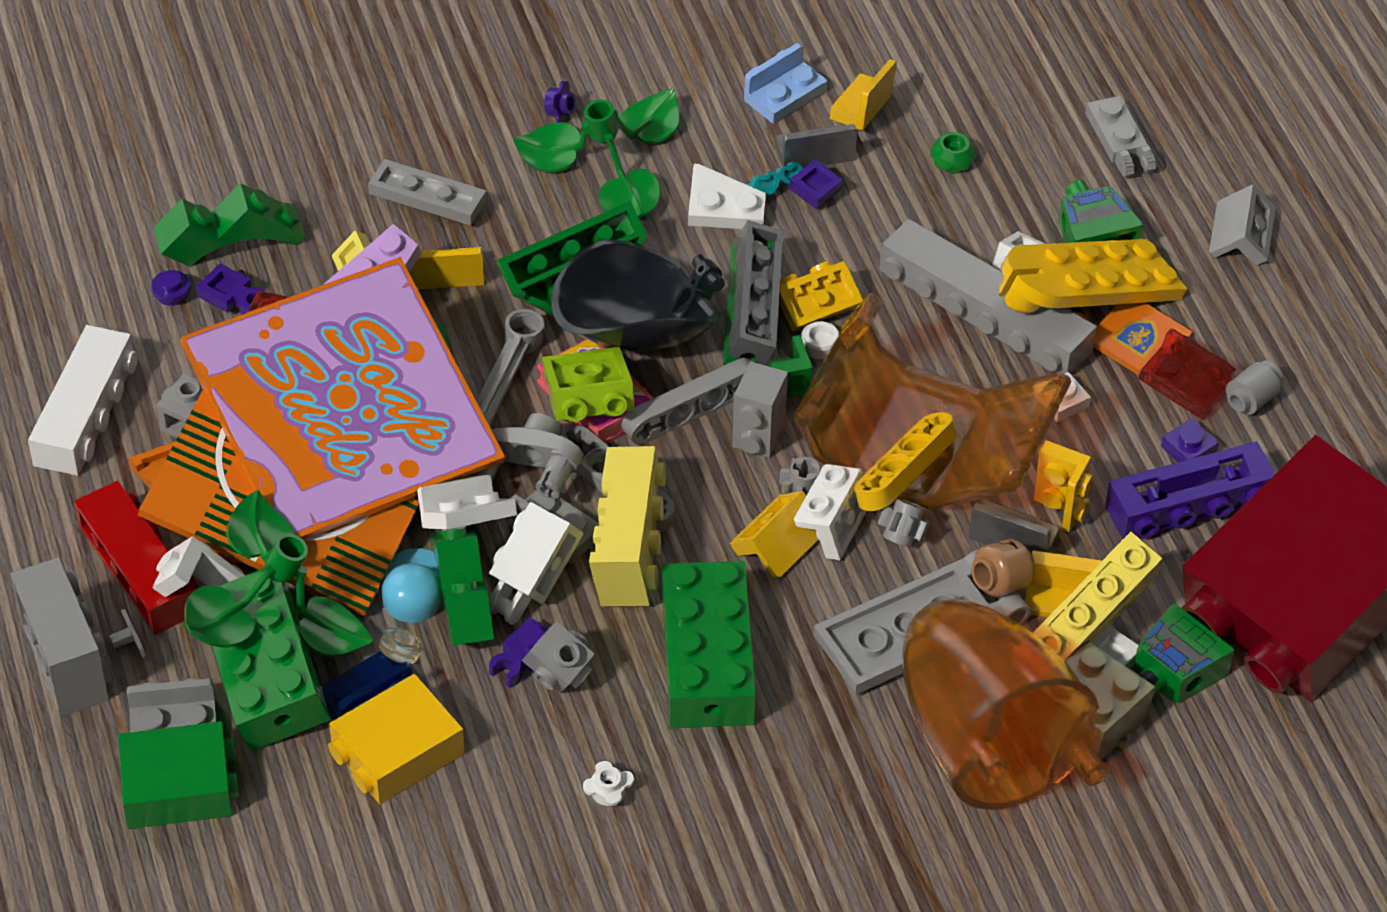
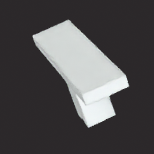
(126, 636)

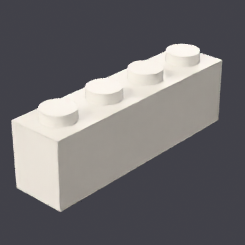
(82, 400)

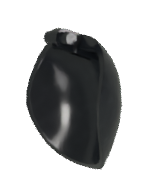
(635, 297)

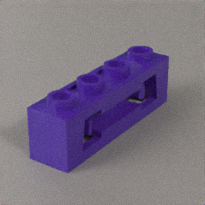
(1187, 491)

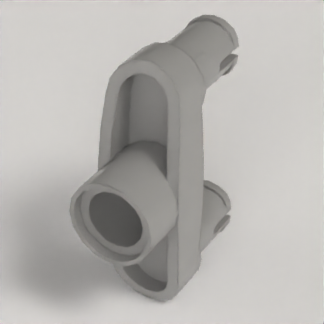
(538, 446)

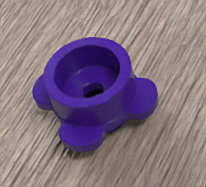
(560, 102)

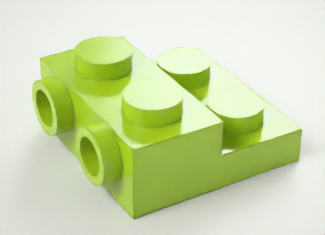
(588, 384)

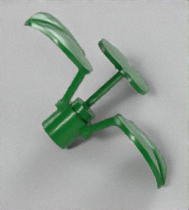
(650, 119)
(260, 530)

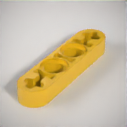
(905, 461)

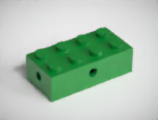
(708, 645)
(272, 672)

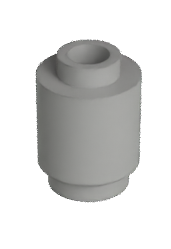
(1254, 387)

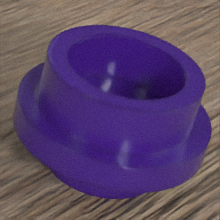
(171, 287)

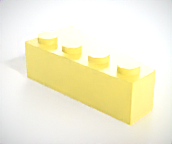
(627, 527)

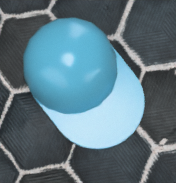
(412, 586)

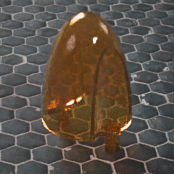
(996, 705)

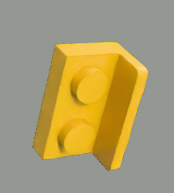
(818, 295)
(1063, 482)

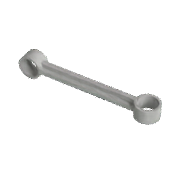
(510, 359)

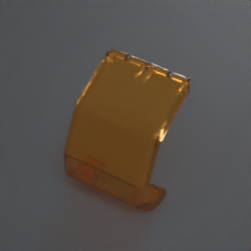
(871, 399)

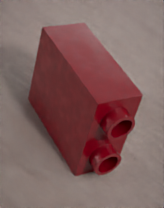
(1298, 572)

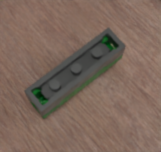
(753, 294)

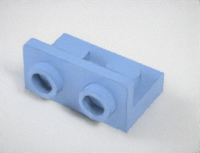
(782, 84)

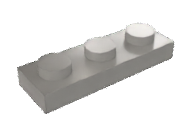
(427, 192)

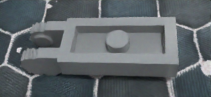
(1120, 135)

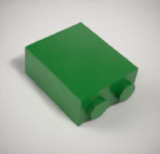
(176, 775)

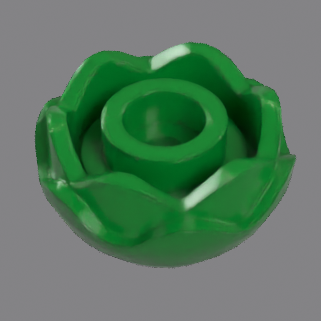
(953, 152)

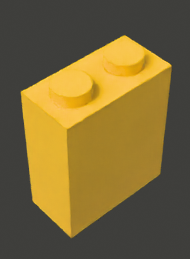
(396, 739)

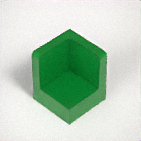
(797, 366)

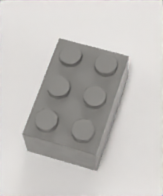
(61, 636)

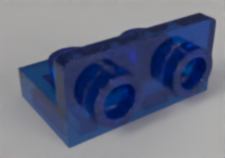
(363, 683)

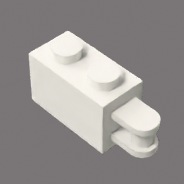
(531, 560)

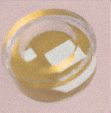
(400, 645)

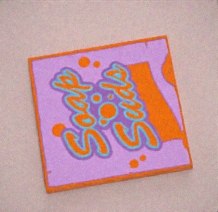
(342, 399)

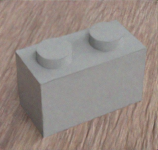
(759, 409)

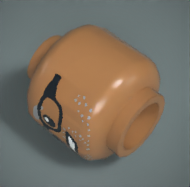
(1002, 567)

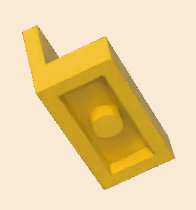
(864, 97)
(448, 268)
(775, 535)
(1054, 580)

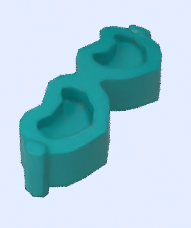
(770, 180)

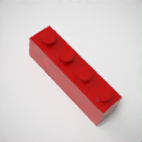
(131, 553)

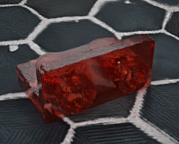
(1187, 374)

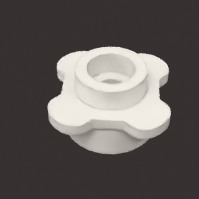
(608, 793)

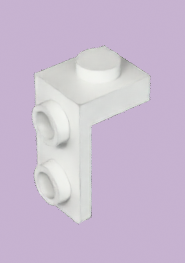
(194, 559)

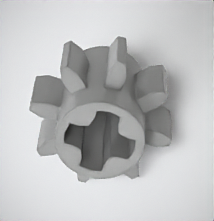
(800, 476)
(903, 522)

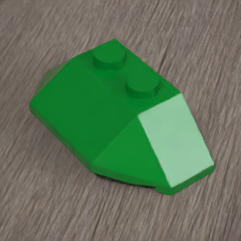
(535, 268)

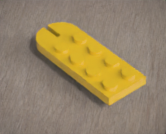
(1087, 275)

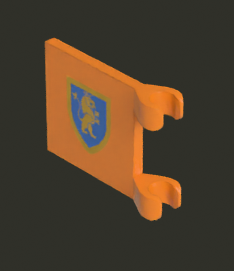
(1133, 334)

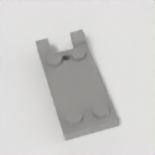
(870, 637)

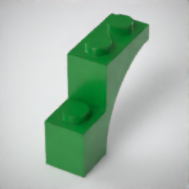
(245, 214)
(462, 585)

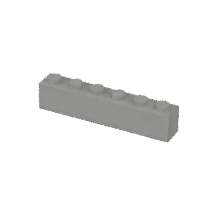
(970, 290)

